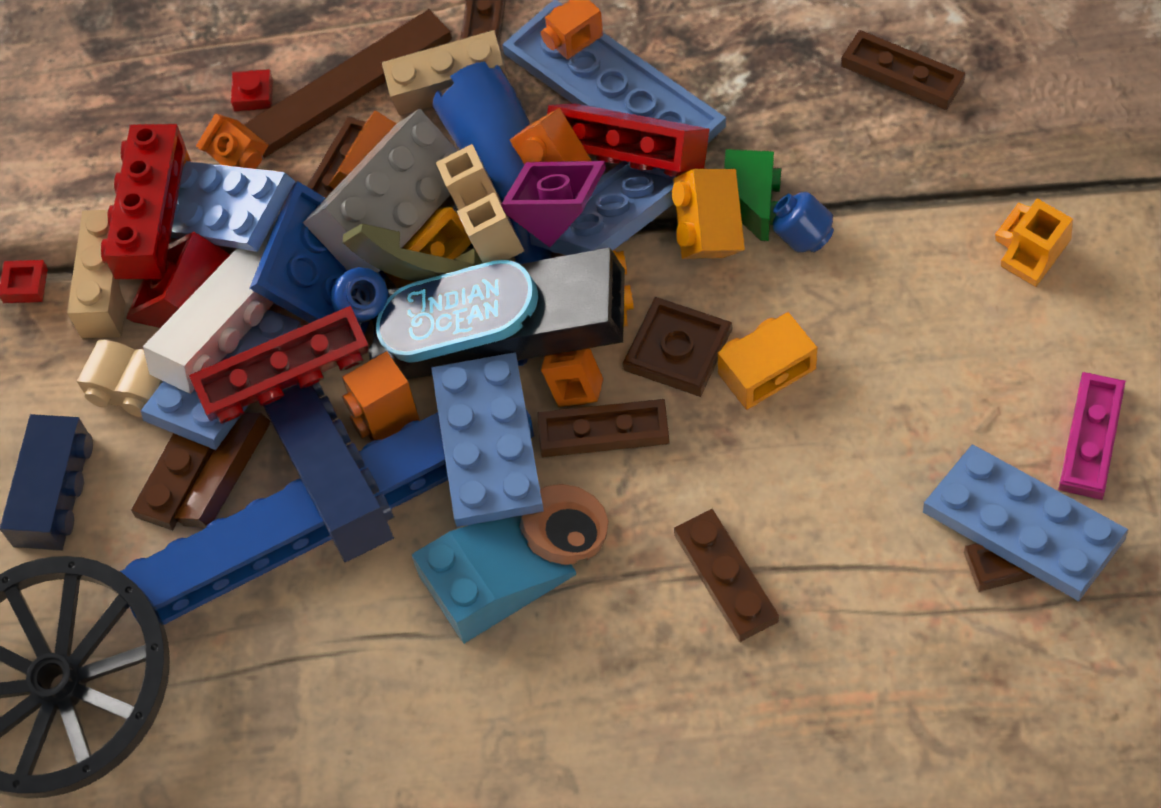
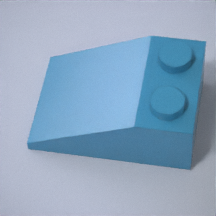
(485, 574)

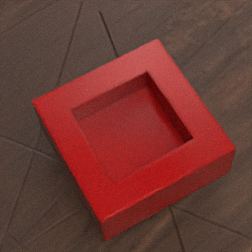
(251, 90)
(23, 281)

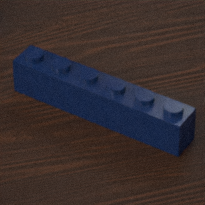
(331, 470)

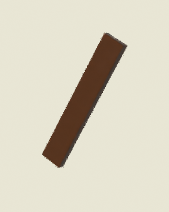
(345, 82)

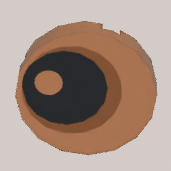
(570, 526)

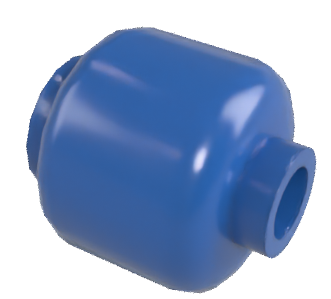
(803, 222)
(365, 282)

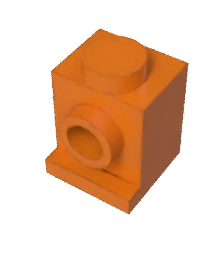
(572, 27)
(232, 143)
(573, 377)

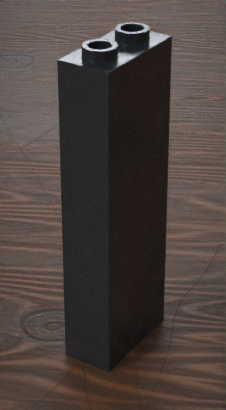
(575, 310)

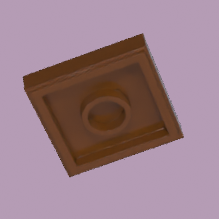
(677, 346)

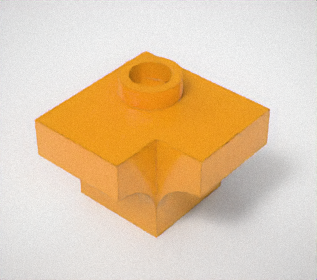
(1033, 239)

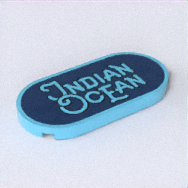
(457, 311)

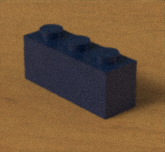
(46, 482)

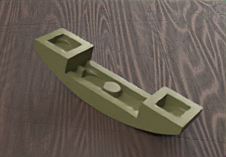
(382, 250)

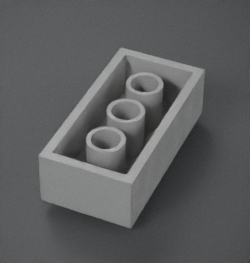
(389, 189)

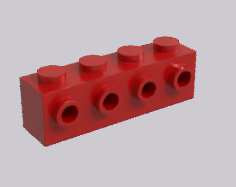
(637, 139)
(144, 202)
(279, 364)

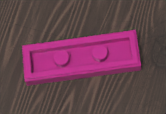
(1092, 436)

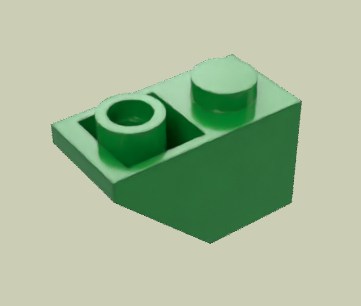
(755, 183)

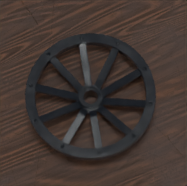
(73, 684)

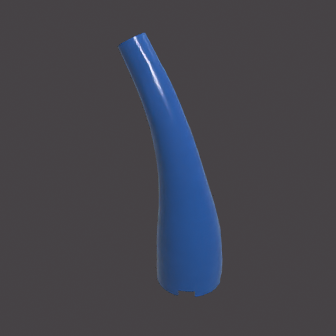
(487, 113)

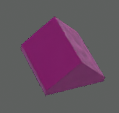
(551, 196)

